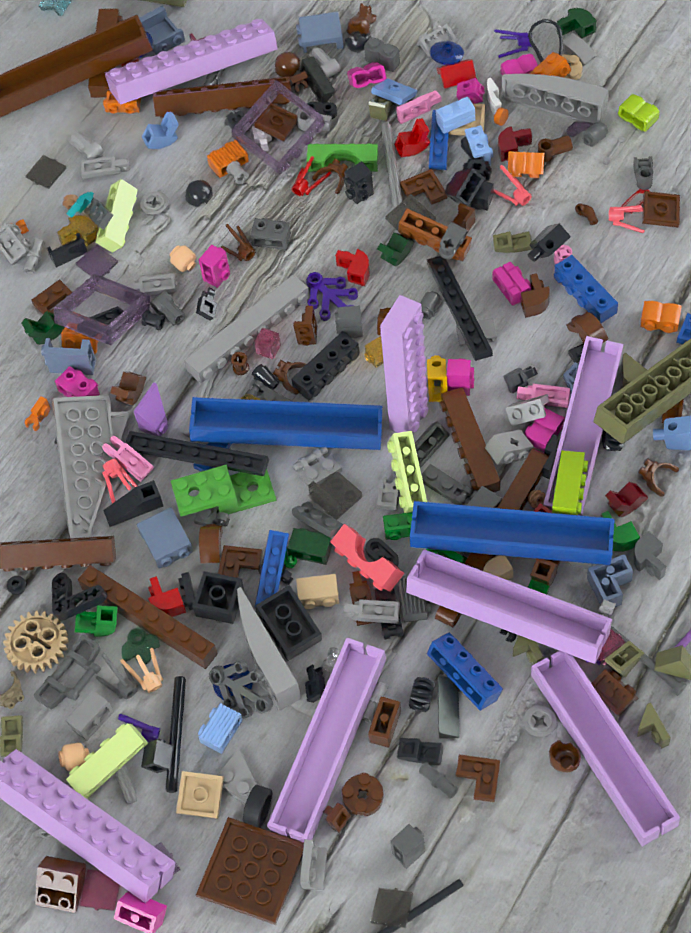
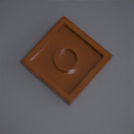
(276, 122)
(661, 209)

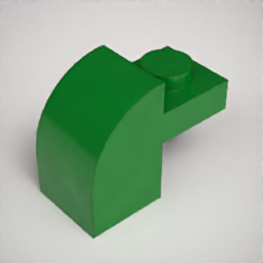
(624, 536)
(100, 622)

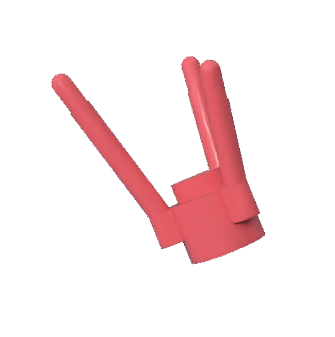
(520, 195)
(617, 214)
(114, 469)

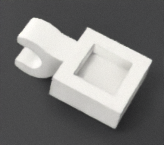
(262, 138)

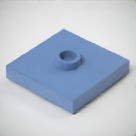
(394, 91)

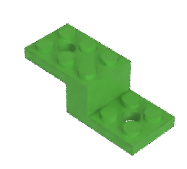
(221, 490)

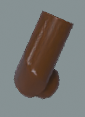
(588, 212)

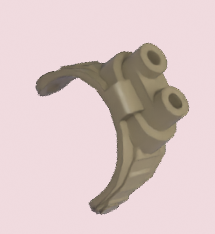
(13, 695)

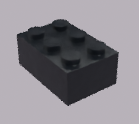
(288, 622)

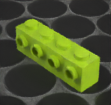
(569, 483)

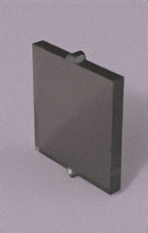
(45, 171)
(392, 907)

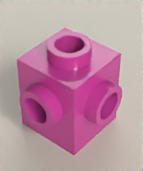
(470, 89)

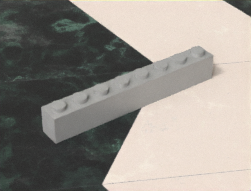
(245, 329)

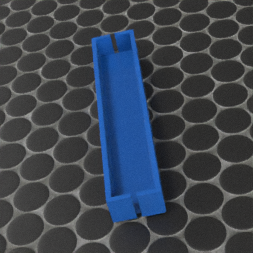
(286, 423)
(512, 533)

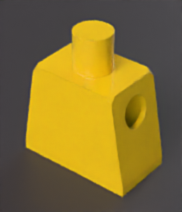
(436, 371)

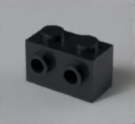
(358, 183)

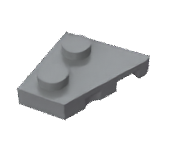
(237, 777)

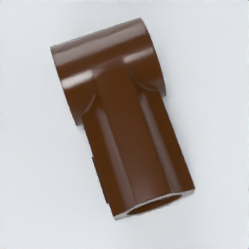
(554, 147)

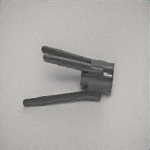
(126, 687)

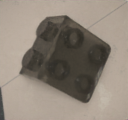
(334, 495)

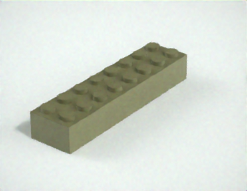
(647, 396)

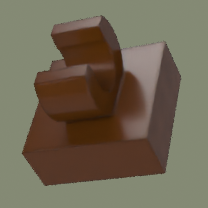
(299, 79)
(337, 816)

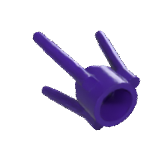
(522, 40)
(148, 732)

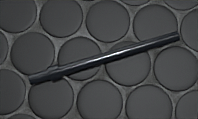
(428, 904)

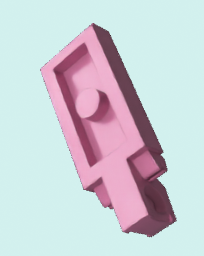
(417, 106)
(557, 395)

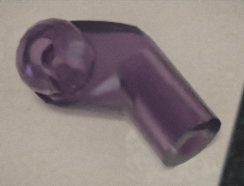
(577, 127)

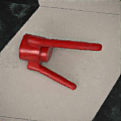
(301, 184)

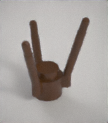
(245, 250)

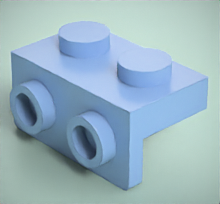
(479, 143)

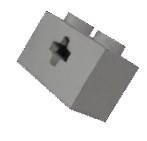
(509, 447)

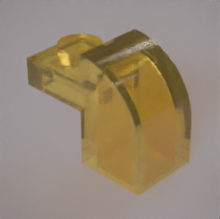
(78, 224)

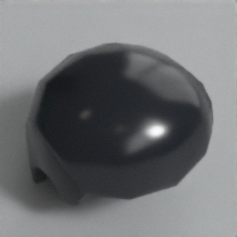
(355, 44)
(198, 192)

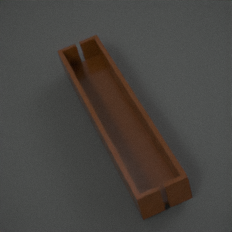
(72, 64)

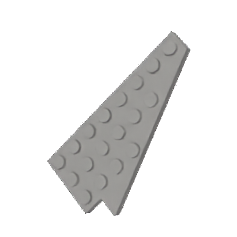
(81, 431)

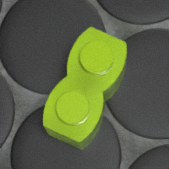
(638, 112)

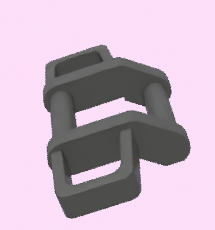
(72, 656)

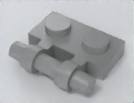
(320, 471)

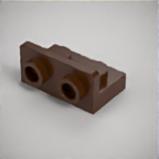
(307, 328)
(614, 691)

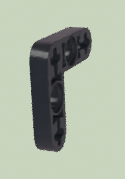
(91, 598)

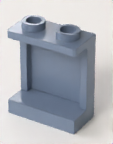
(319, 30)
(163, 31)
(61, 358)
(165, 538)

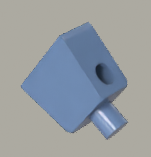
(675, 433)

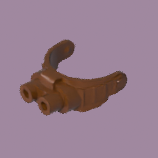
(334, 167)
(281, 373)
(648, 474)

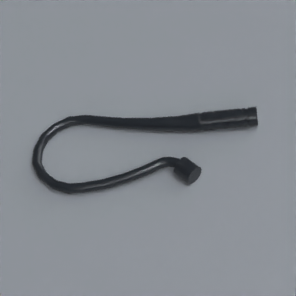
(559, 33)

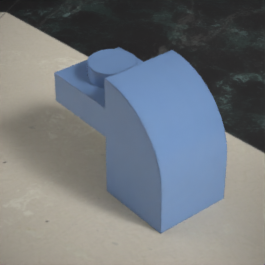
(161, 135)

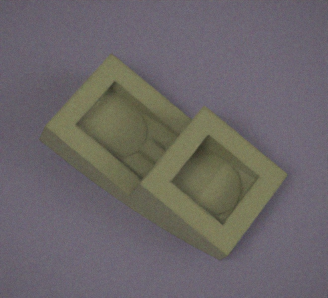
(511, 243)
(11, 734)

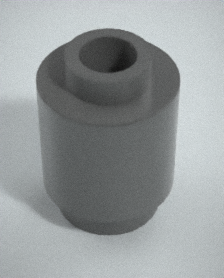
(594, 134)
(430, 304)

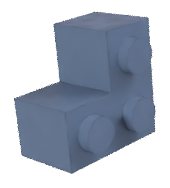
(607, 579)

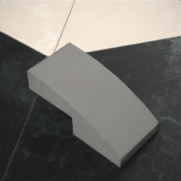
(576, 46)

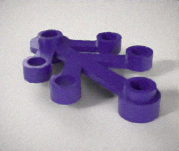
(328, 294)

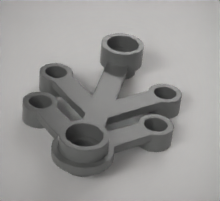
(220, 677)

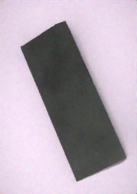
(317, 79)
(430, 442)
(448, 708)

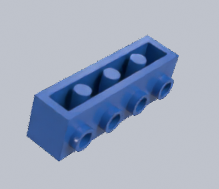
(585, 289)
(464, 671)

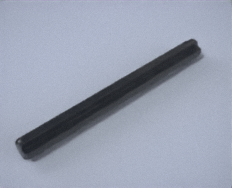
(176, 733)

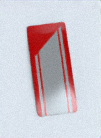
(635, 199)

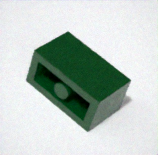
(309, 546)

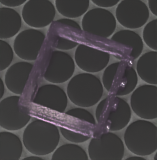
(258, 108)
(108, 334)

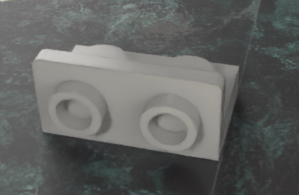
(439, 34)
(13, 243)
(527, 410)
(313, 866)

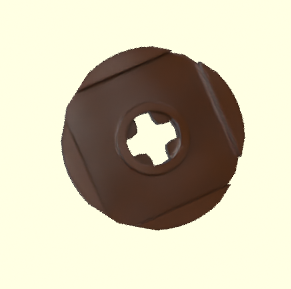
(362, 806)

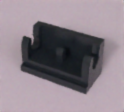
(68, 251)

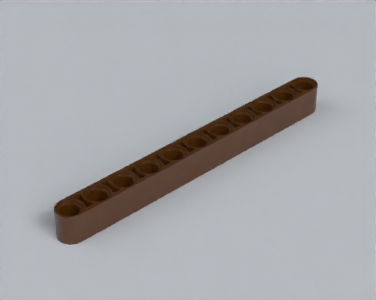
(514, 499)

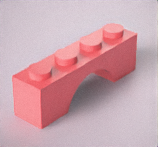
(351, 544)

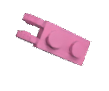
(128, 458)

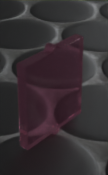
(99, 891)

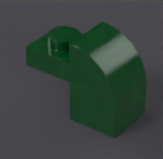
(578, 20)
(396, 249)
(42, 328)

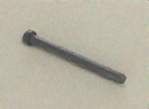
(678, 687)

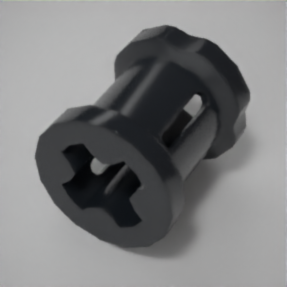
(153, 320)

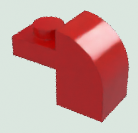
(413, 141)
(357, 266)
(168, 601)

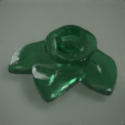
(140, 647)

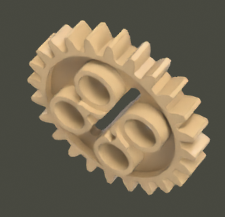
(25, 656)

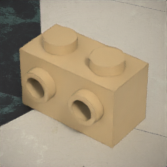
(318, 591)

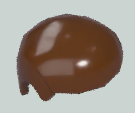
(287, 64)
(564, 756)

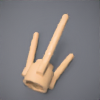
(151, 681)

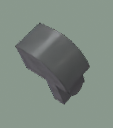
(645, 555)

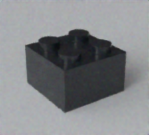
(217, 597)

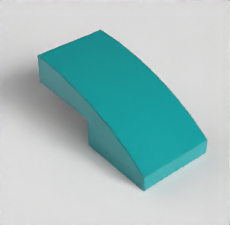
(80, 204)

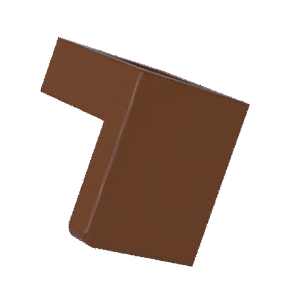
(465, 216)

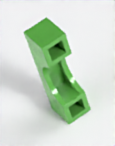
(354, 153)

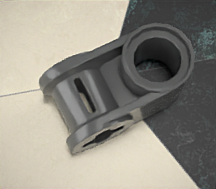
(643, 172)
(452, 239)

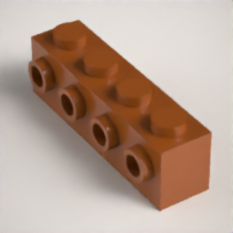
(429, 233)

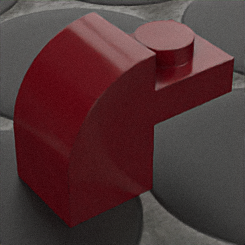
(510, 141)
(627, 499)

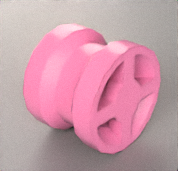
(562, 251)

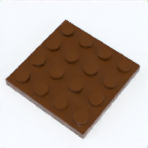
(251, 870)

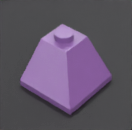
(151, 414)

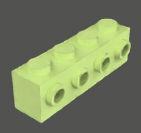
(120, 204)
(407, 470)
(107, 760)

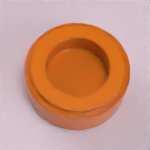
(501, 116)

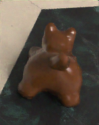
(362, 21)

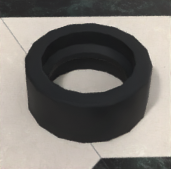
(257, 806)

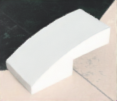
(493, 96)

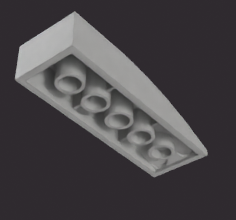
(557, 96)
(276, 675)

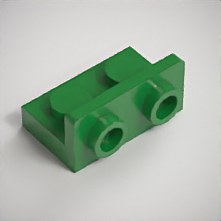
(397, 525)

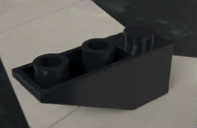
(134, 503)

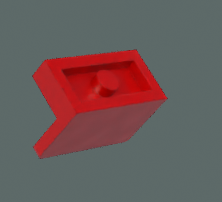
(456, 73)

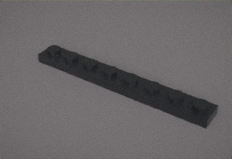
(459, 308)
(198, 453)

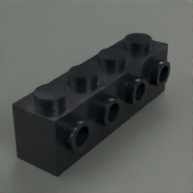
(326, 365)

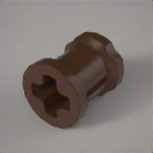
(241, 363)

